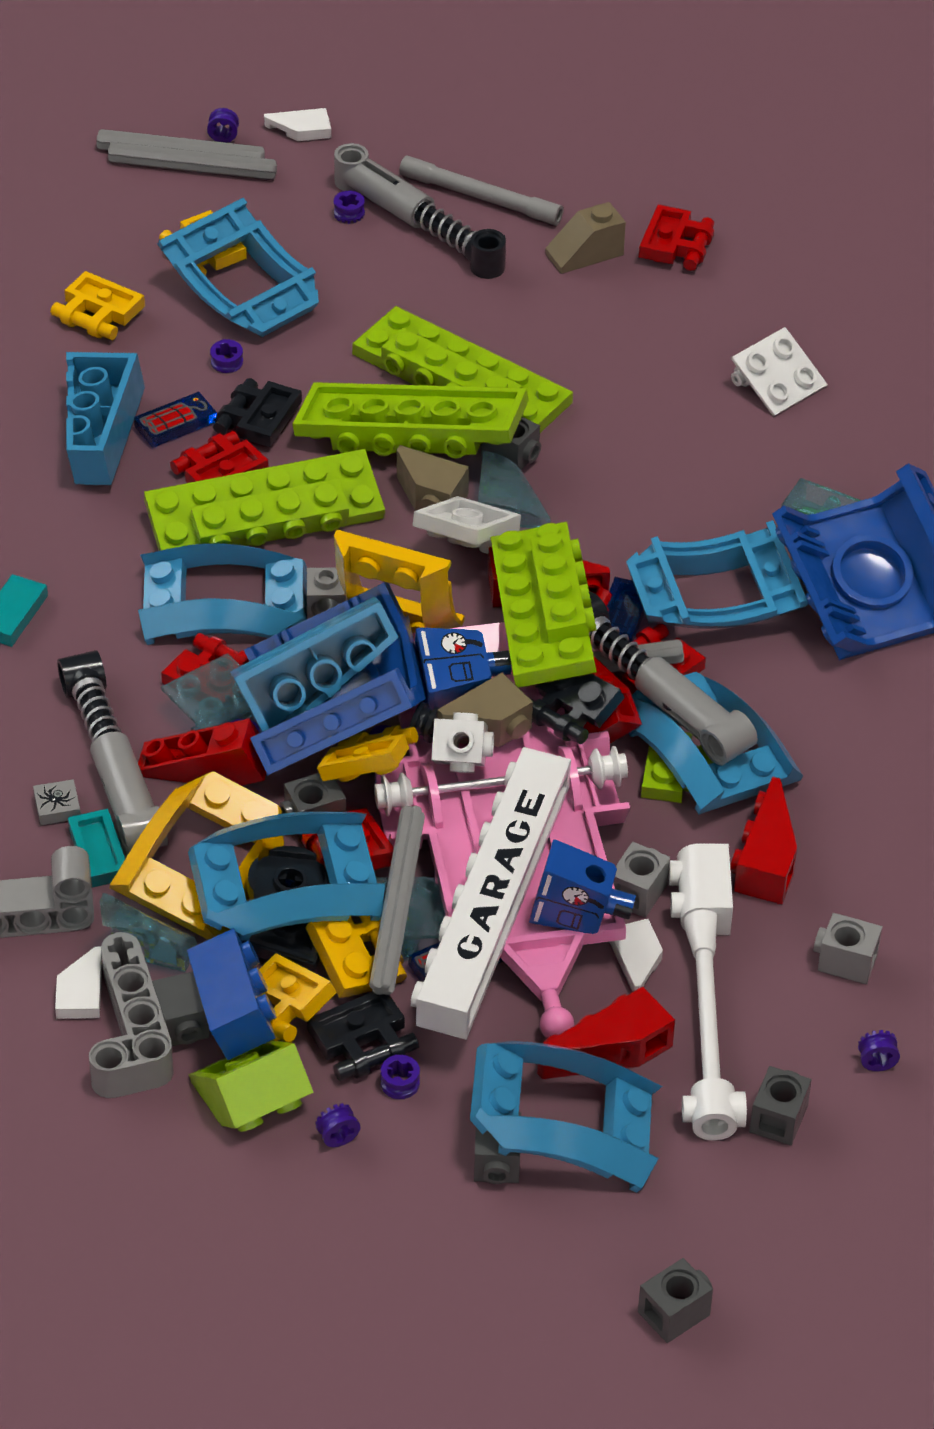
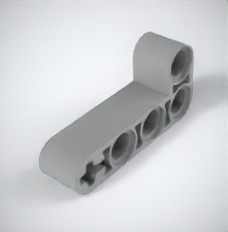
(49, 902)
(143, 1053)

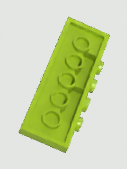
(437, 357)
(414, 416)
(267, 503)
(544, 604)

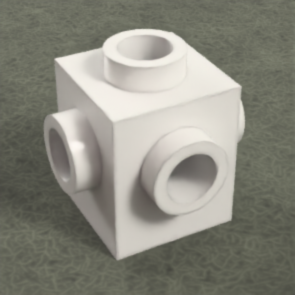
(446, 741)

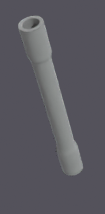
(531, 206)

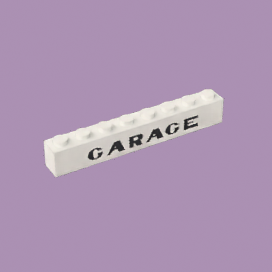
(492, 894)

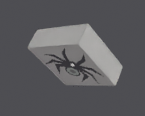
(56, 801)

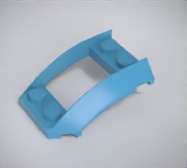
(223, 229)
(761, 550)
(169, 612)
(715, 784)
(347, 861)
(616, 1151)

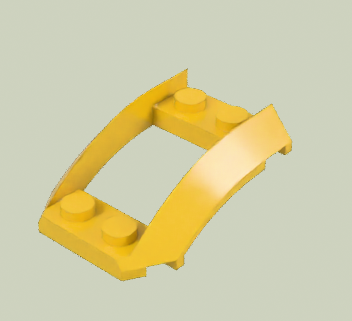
(402, 567)
(170, 891)

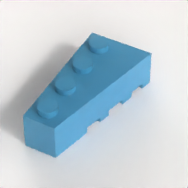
(101, 411)
(313, 664)

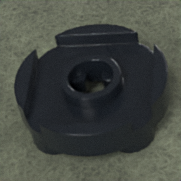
(282, 864)

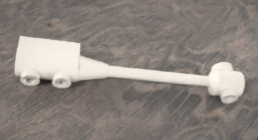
(704, 912)

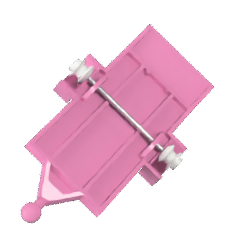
(462, 802)

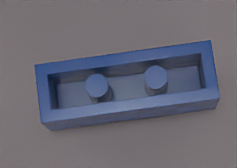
(232, 993)

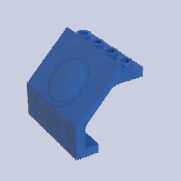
(868, 564)
(369, 697)

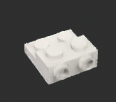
(466, 522)

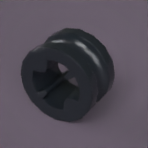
(424, 721)

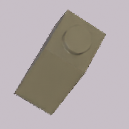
(588, 239)
(430, 478)
(497, 704)

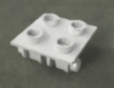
(777, 371)

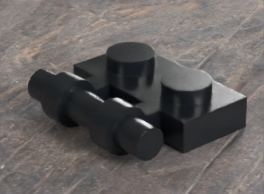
(265, 417)
(585, 698)
(356, 1024)

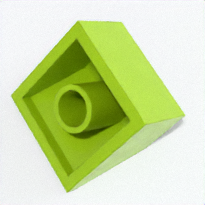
(253, 1085)

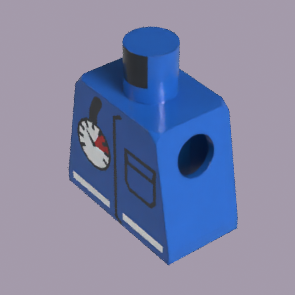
(455, 663)
(578, 891)

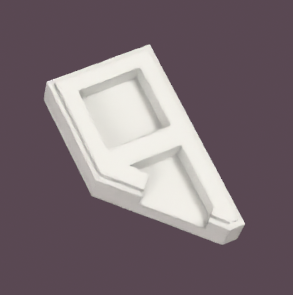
(301, 124)
(638, 953)
(80, 987)

